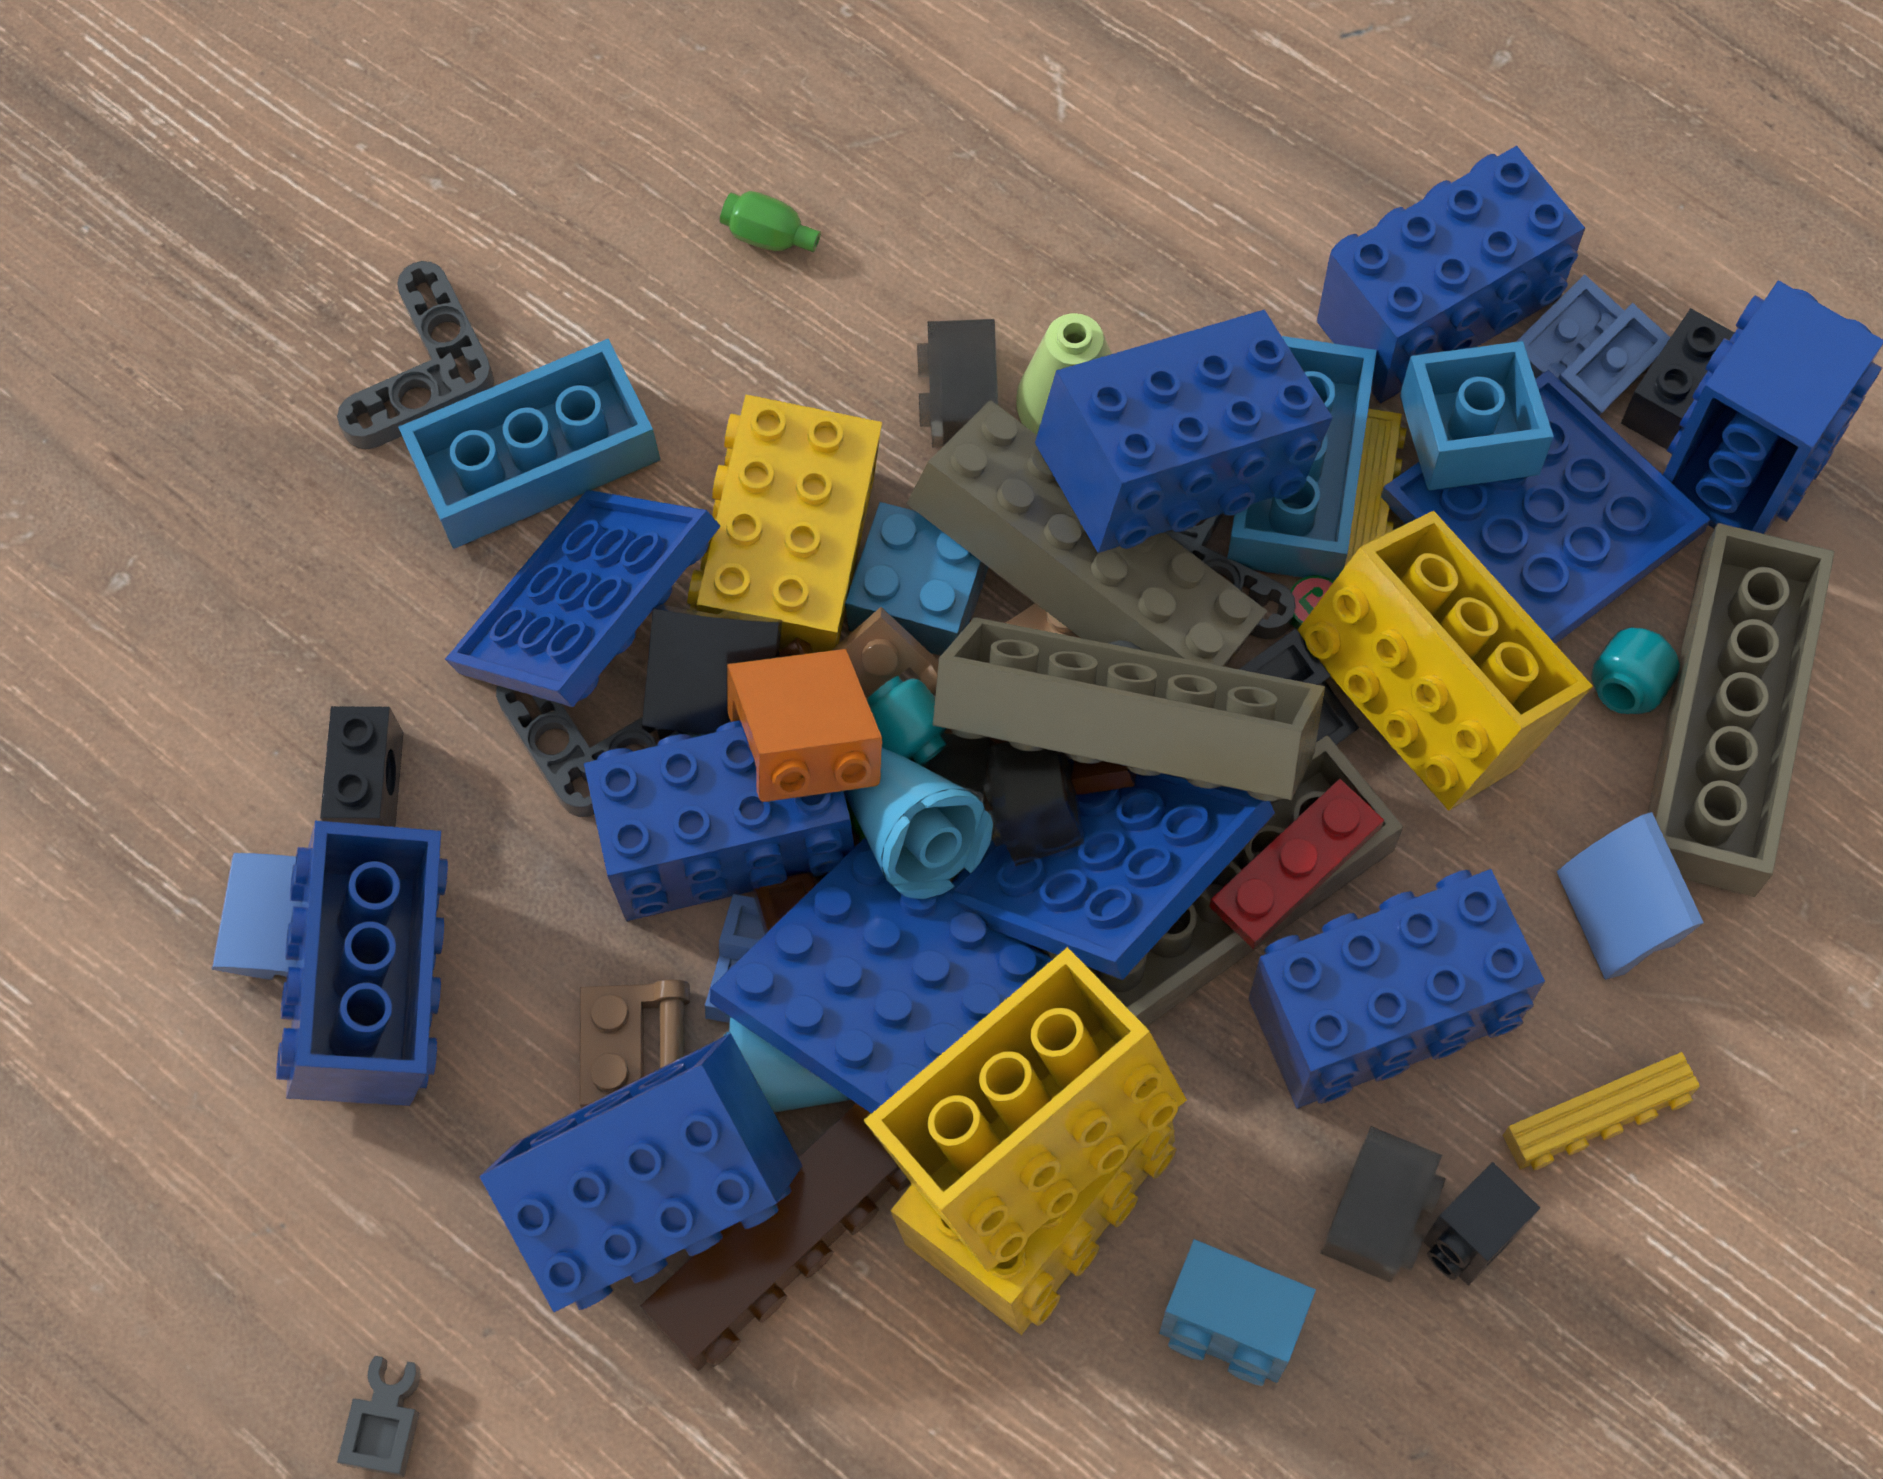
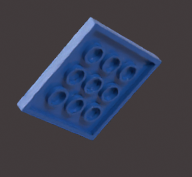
(1574, 531)
(583, 595)
(1129, 883)
(872, 980)

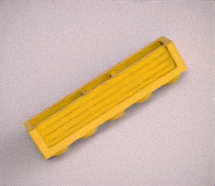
(1376, 470)
(1601, 1112)

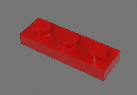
(1296, 863)

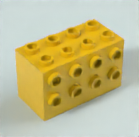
(788, 518)
(1441, 659)
(1028, 1109)
(1026, 1285)

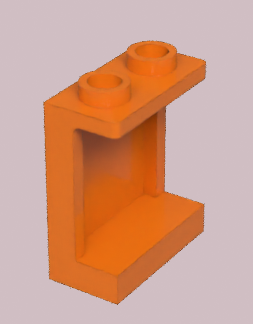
(805, 724)

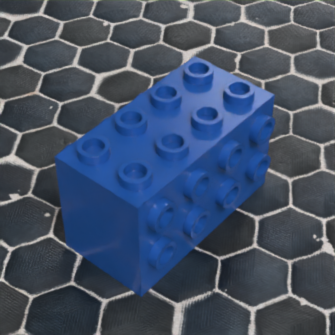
(1451, 267)
(1771, 409)
(1181, 430)
(690, 829)
(362, 964)
(1394, 987)
(643, 1175)

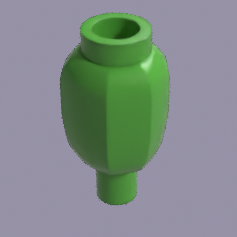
(766, 223)

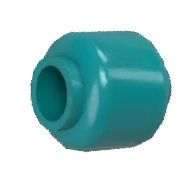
(1635, 671)
(906, 719)

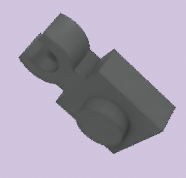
(382, 1430)

